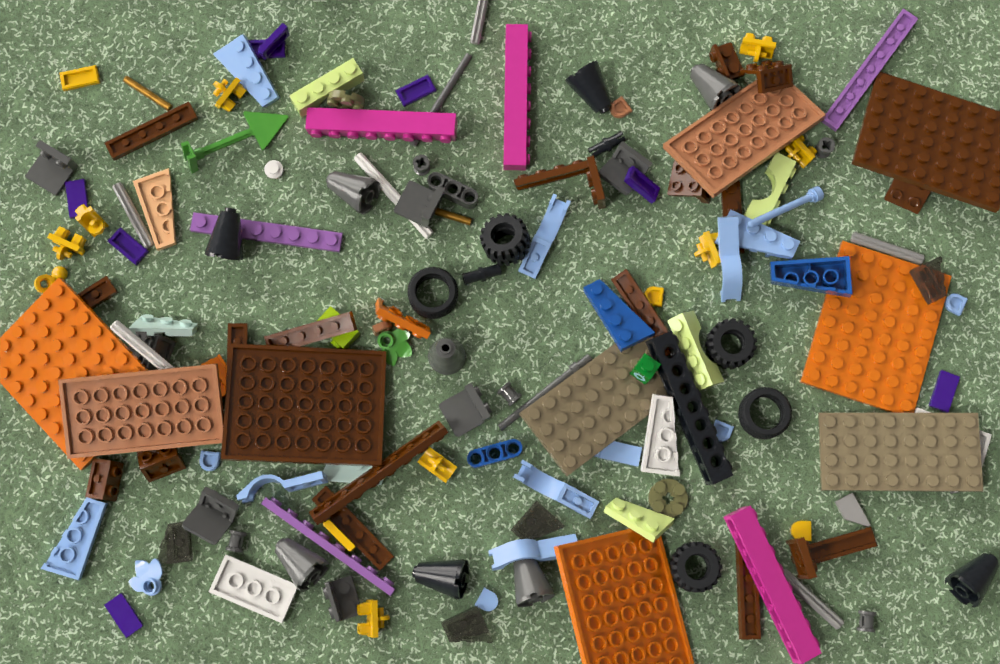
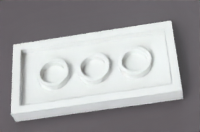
(253, 588)

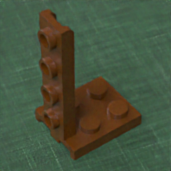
(563, 172)
(807, 555)

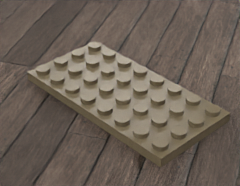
(593, 407)
(900, 452)

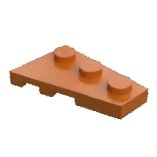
(394, 315)

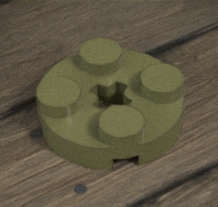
(340, 100)
(676, 491)

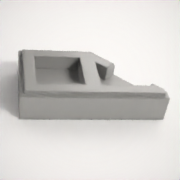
(851, 510)

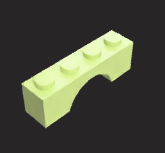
(341, 78)
(778, 171)
(687, 330)

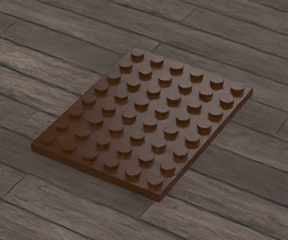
(931, 141)
(304, 405)

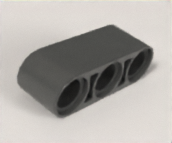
(459, 197)

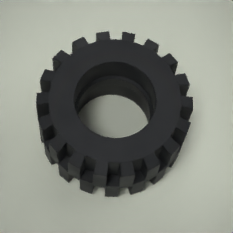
(501, 227)
(737, 329)
(712, 567)

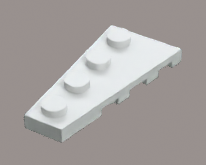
(660, 446)

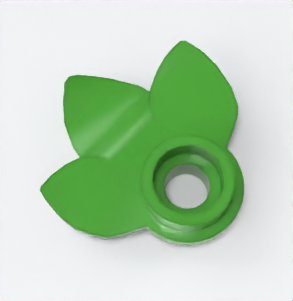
(397, 347)

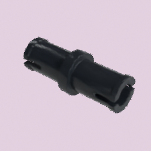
(606, 144)
(481, 274)

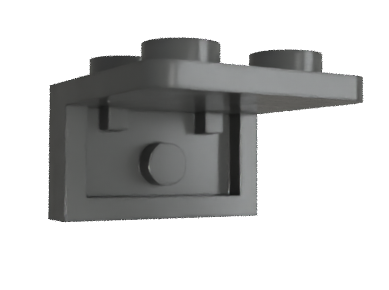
(617, 167)
(465, 410)
(211, 516)

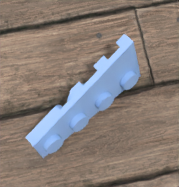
(244, 64)
(764, 239)
(74, 548)

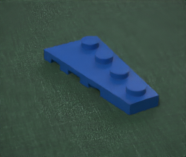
(620, 321)

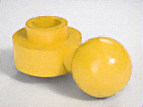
(57, 272)

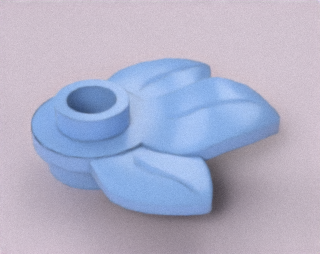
(146, 574)

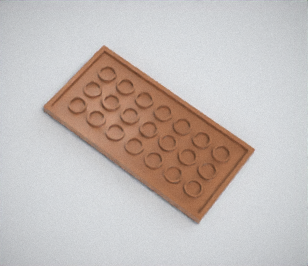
(742, 135)
(142, 411)

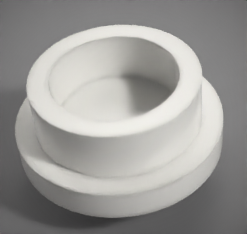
(273, 169)

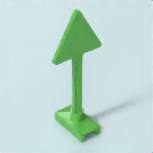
(262, 126)

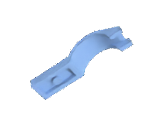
(544, 237)
(730, 259)
(621, 453)
(293, 484)
(556, 490)
(527, 549)

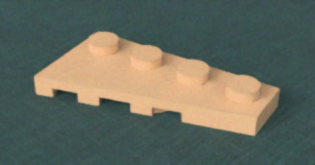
(157, 204)

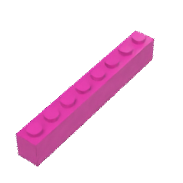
(515, 98)
(381, 124)
(772, 585)

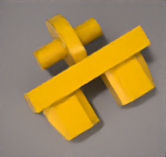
(757, 48)
(235, 88)
(800, 153)
(90, 220)
(60, 238)
(707, 249)
(437, 464)
(375, 618)

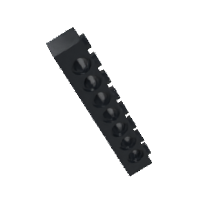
(687, 419)

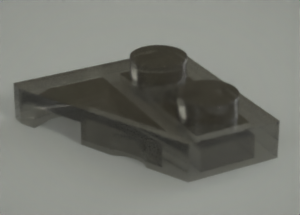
(930, 280)
(536, 523)
(176, 545)
(467, 627)

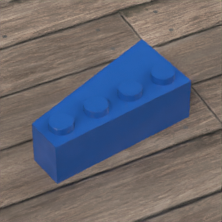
(816, 275)

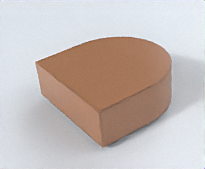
(620, 108)
(381, 327)

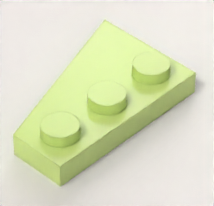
(639, 519)

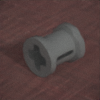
(824, 153)
(418, 160)
(509, 393)
(236, 541)
(866, 621)

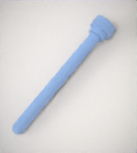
(813, 195)

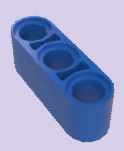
(502, 447)

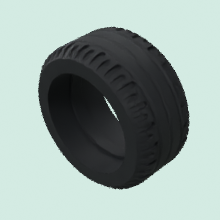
(430, 273)
(782, 403)

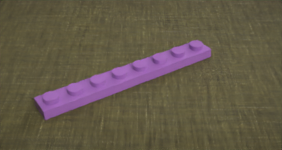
(869, 70)
(274, 233)
(336, 550)

